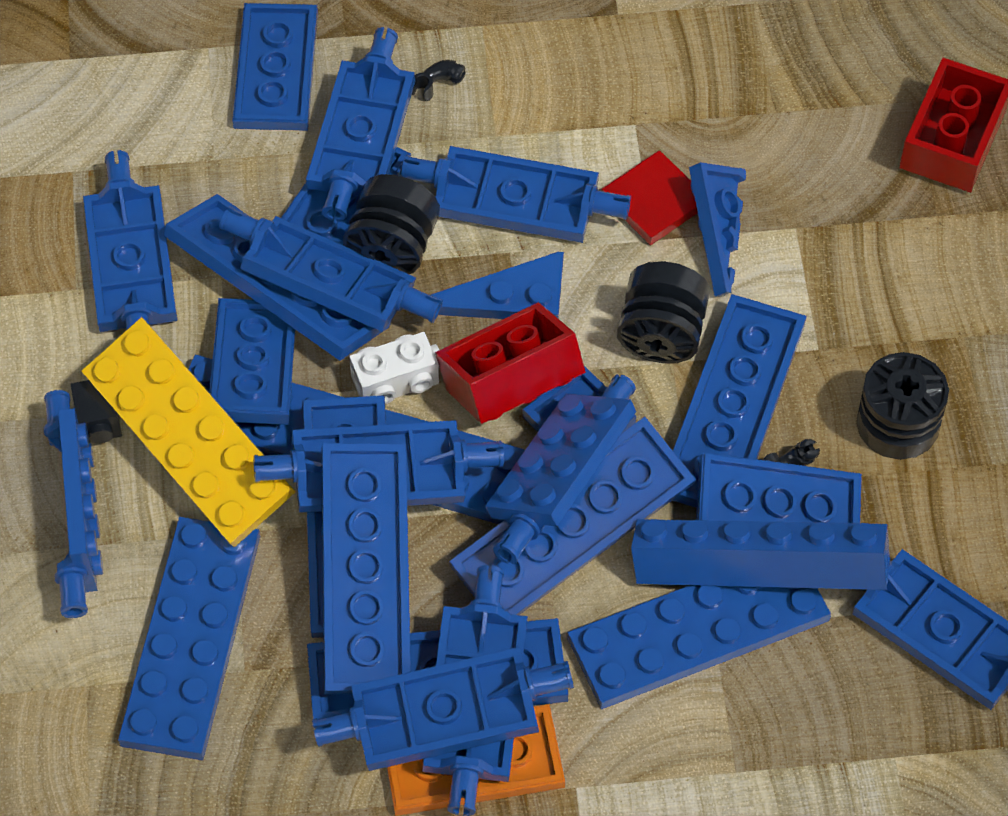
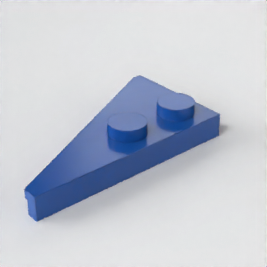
(719, 218)
(507, 290)

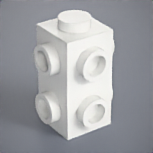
(396, 367)

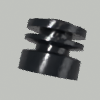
(393, 222)
(663, 312)
(902, 405)

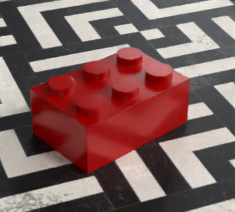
(955, 125)
(510, 362)

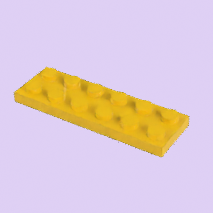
(186, 431)

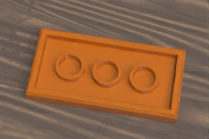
(533, 769)

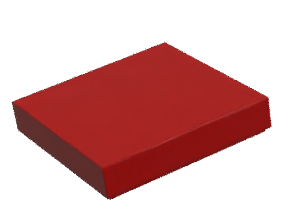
(658, 197)

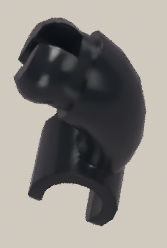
(440, 70)
(801, 454)

